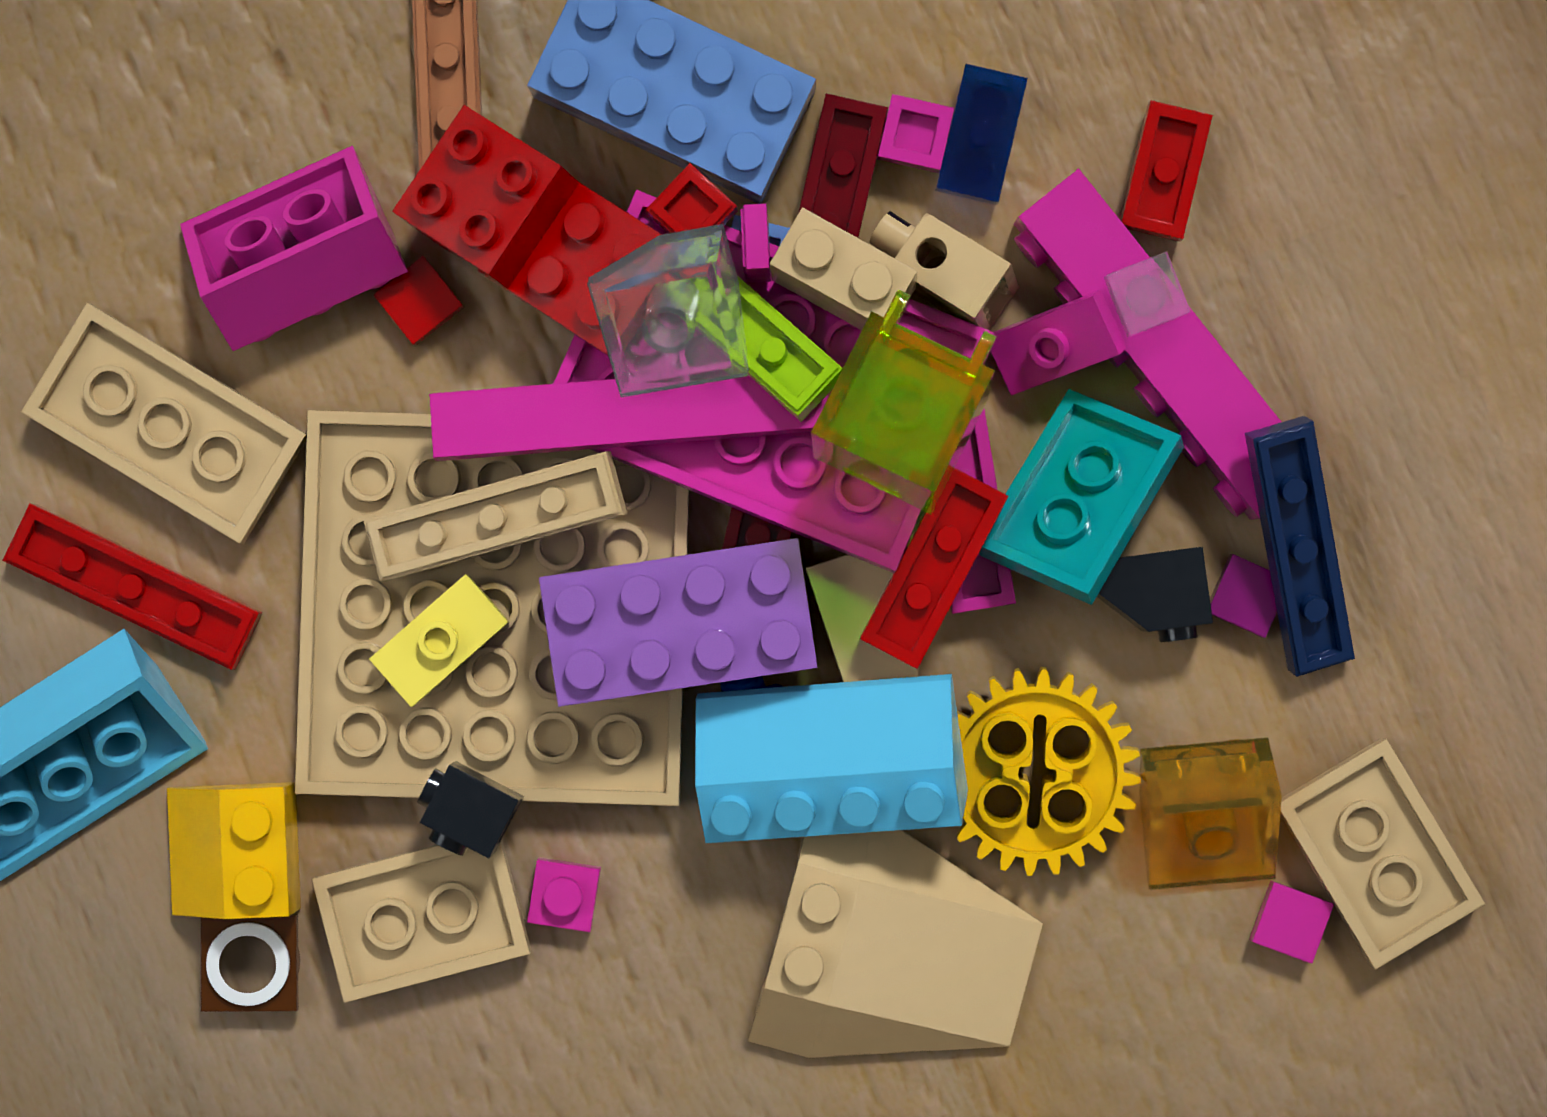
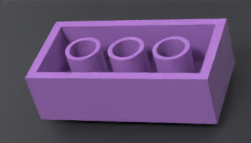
(678, 622)

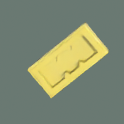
(439, 640)

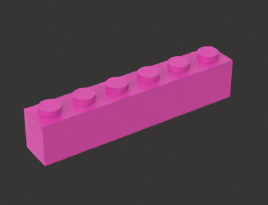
(1177, 362)

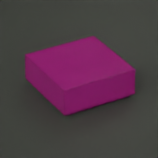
(1244, 596)

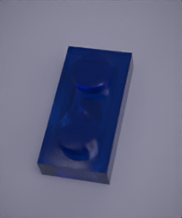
(981, 134)

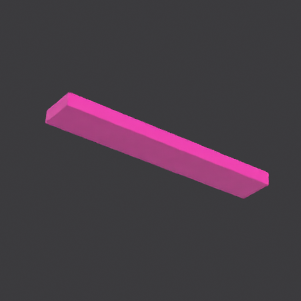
(597, 417)

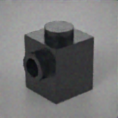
(467, 810)

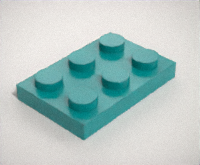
(1081, 495)

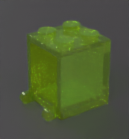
(902, 409)

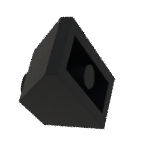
(1161, 592)

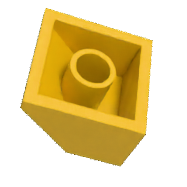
(234, 850)

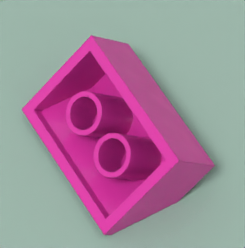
(291, 249)

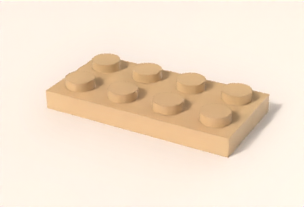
(165, 423)

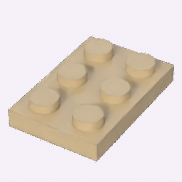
(1379, 853)
(419, 918)

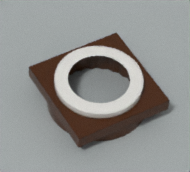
(280, 993)

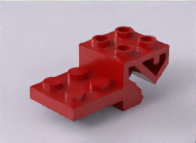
(520, 220)

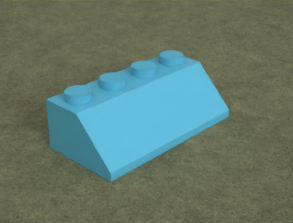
(86, 746)
(829, 759)

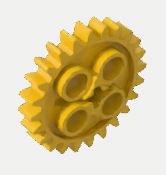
(1094, 774)

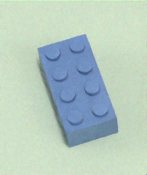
(674, 90)

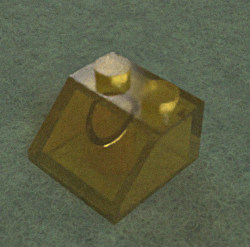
(1209, 813)

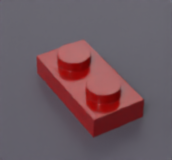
(1165, 170)

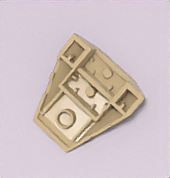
(892, 953)

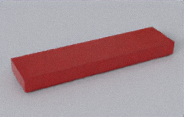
(132, 586)

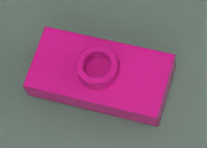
(1057, 342)

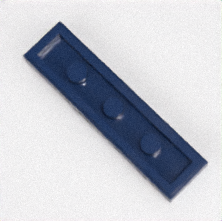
(1300, 545)

